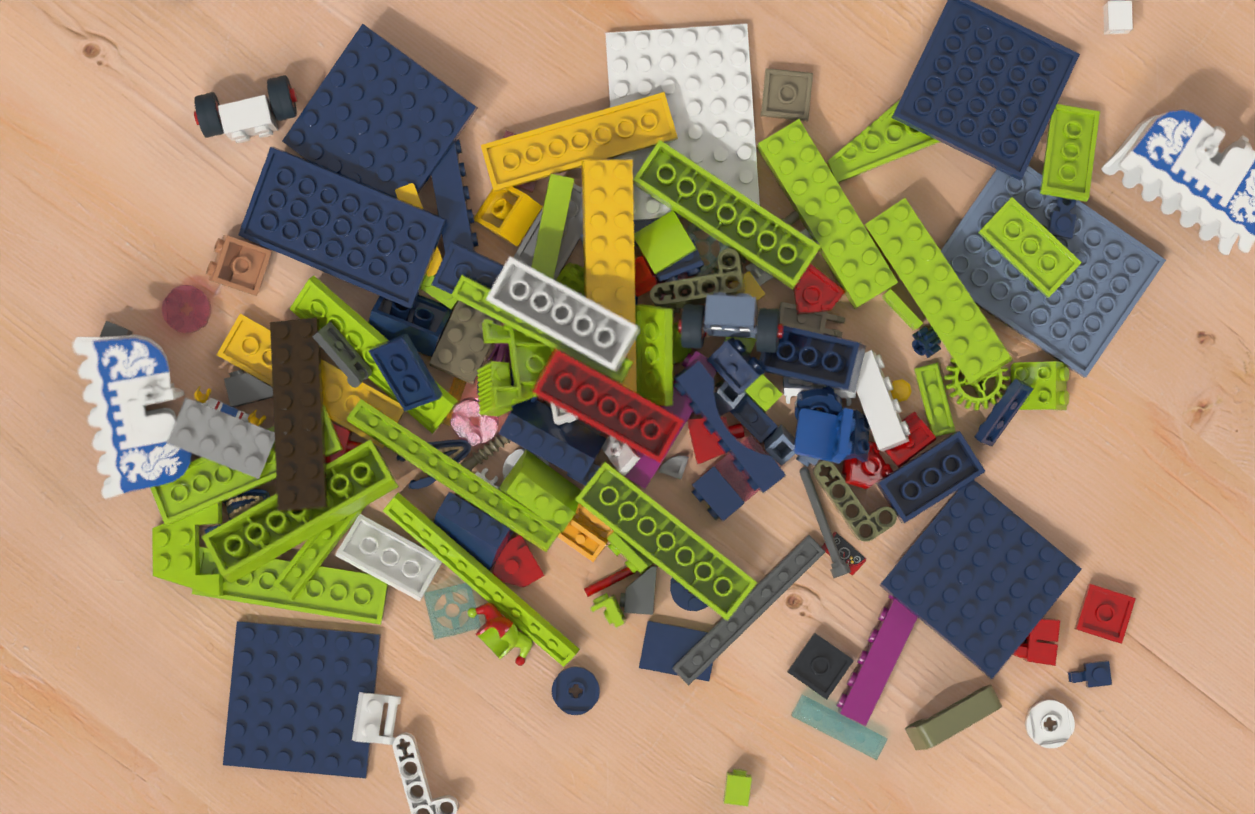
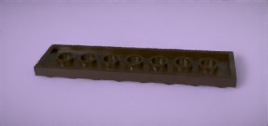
(298, 415)

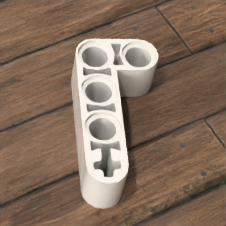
(418, 778)

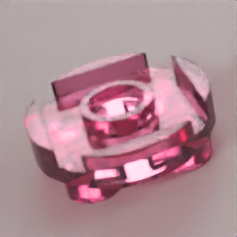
(195, 298)
(466, 430)

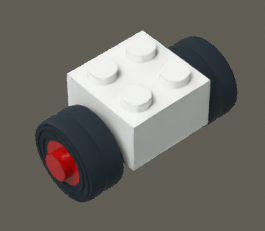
(248, 116)

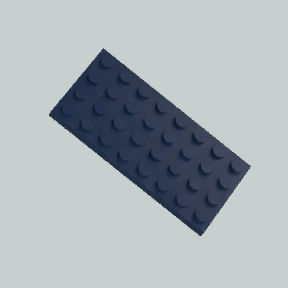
(342, 227)

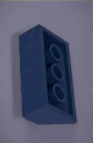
(564, 445)

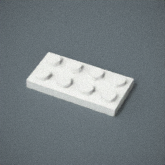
(389, 557)

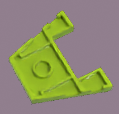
(527, 362)
(177, 552)

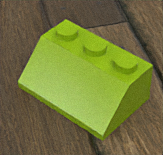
(541, 490)

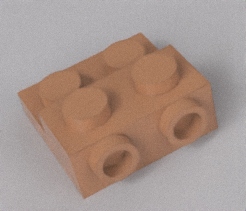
(238, 264)

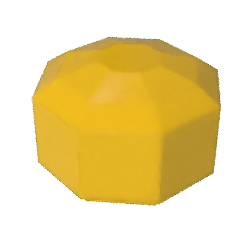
(901, 390)

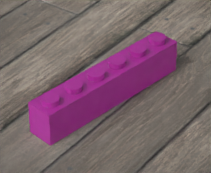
(646, 467)
(877, 662)

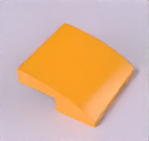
(586, 533)

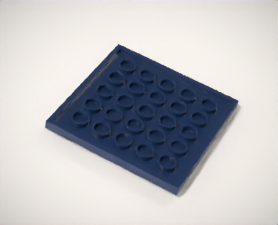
(986, 86)
(380, 117)
(980, 577)
(299, 698)

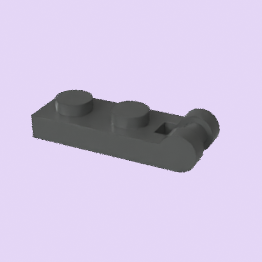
(343, 355)

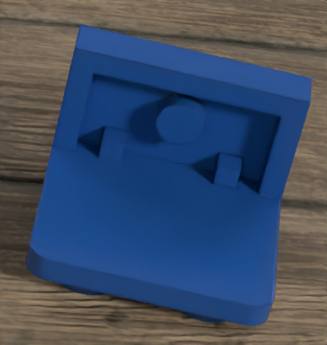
(824, 434)

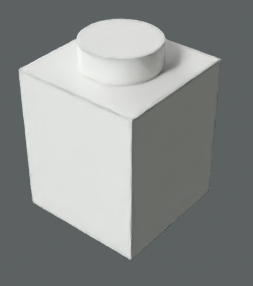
(1117, 17)

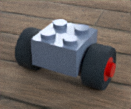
(730, 318)

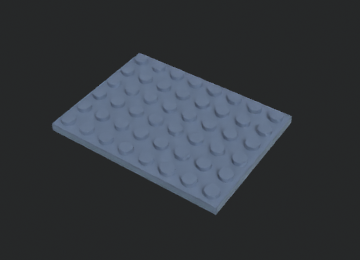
(1086, 307)

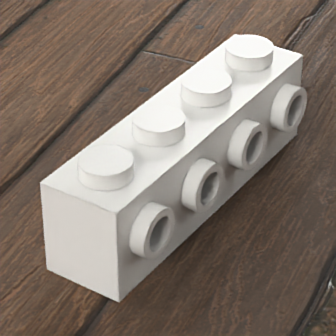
(879, 405)

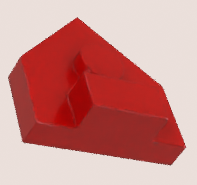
(816, 292)
(866, 473)
(517, 564)

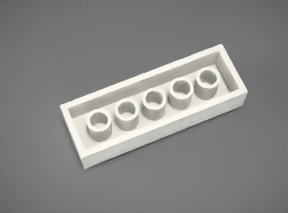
(563, 314)

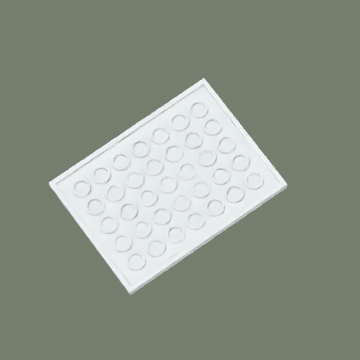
(707, 94)

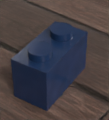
(717, 494)

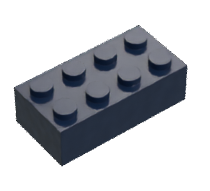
(816, 359)
(930, 477)

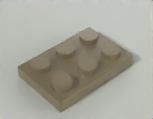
(462, 344)

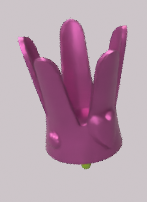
(499, 351)

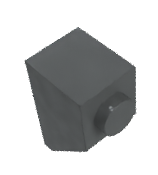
(246, 389)
(640, 594)

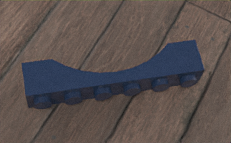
(699, 388)

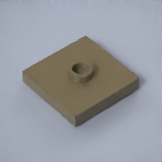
(786, 94)

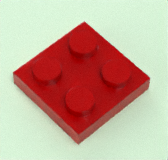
(1105, 613)

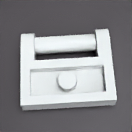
(369, 718)

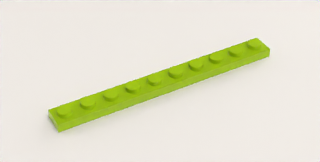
(453, 475)
(480, 579)

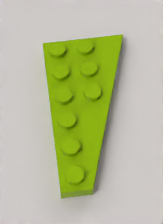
(878, 145)

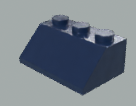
(422, 323)
(472, 529)

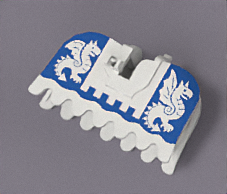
(1207, 186)
(125, 378)

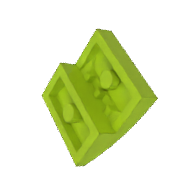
(664, 242)

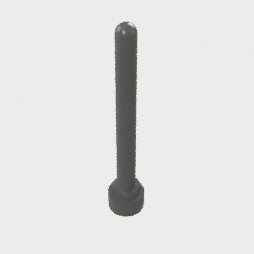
(838, 566)

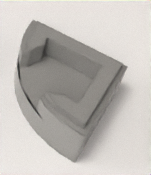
(674, 466)

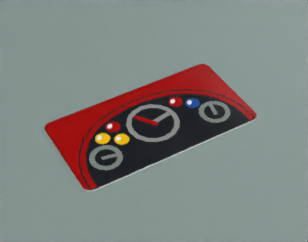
(847, 553)

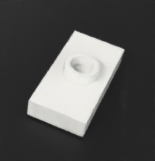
(620, 454)

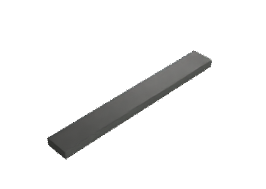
(750, 609)

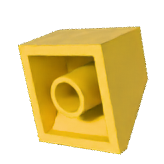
(508, 214)

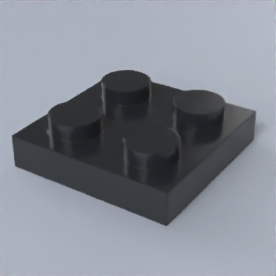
(820, 666)

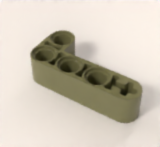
(698, 284)
(849, 498)
(953, 719)

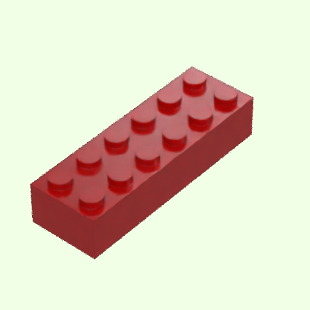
(607, 405)

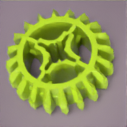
(980, 389)

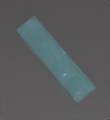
(839, 727)

